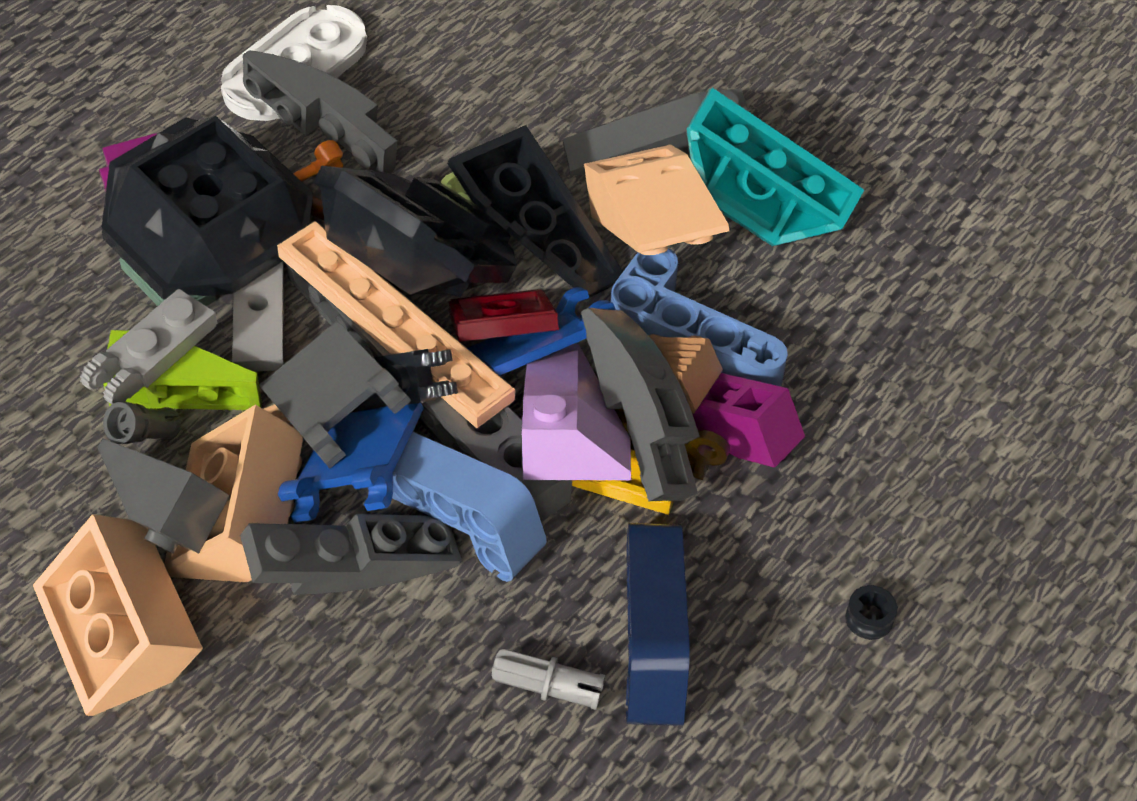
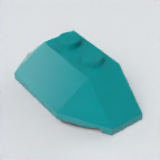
(764, 176)

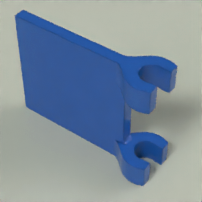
(514, 351)
(372, 450)

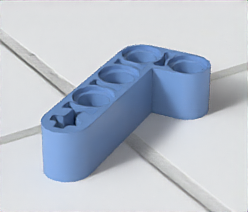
(650, 299)
(474, 499)

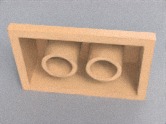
(249, 462)
(115, 614)

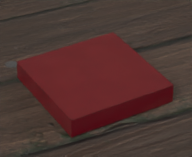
(502, 315)

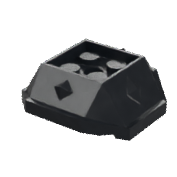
(201, 208)
(414, 231)

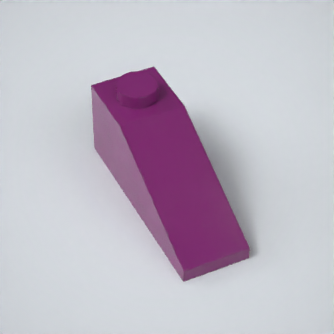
(752, 418)

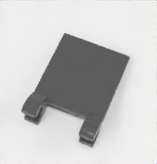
(326, 385)

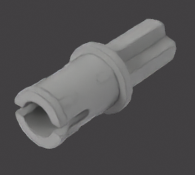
(547, 678)

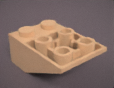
(653, 200)

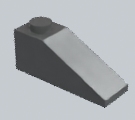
(163, 498)

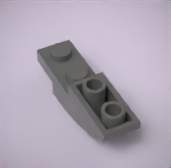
(317, 99)
(657, 413)
(342, 558)

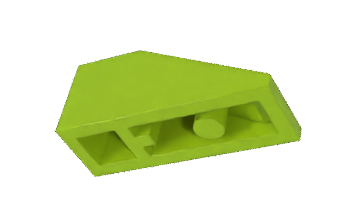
(198, 382)

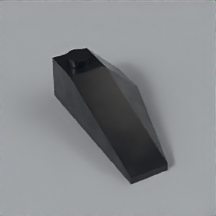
(529, 200)

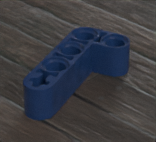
(656, 625)

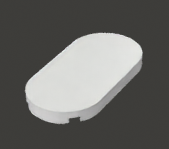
(318, 41)

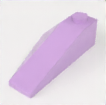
(567, 423)

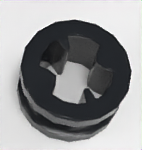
(871, 596)

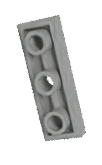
(260, 322)

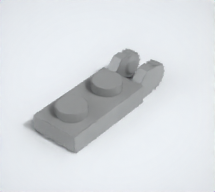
(149, 347)

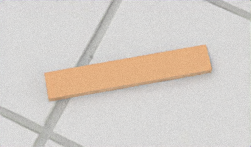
(394, 321)

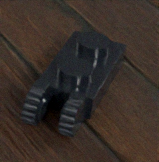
(414, 377)

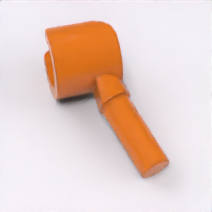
(326, 154)

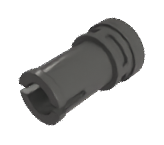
(134, 423)

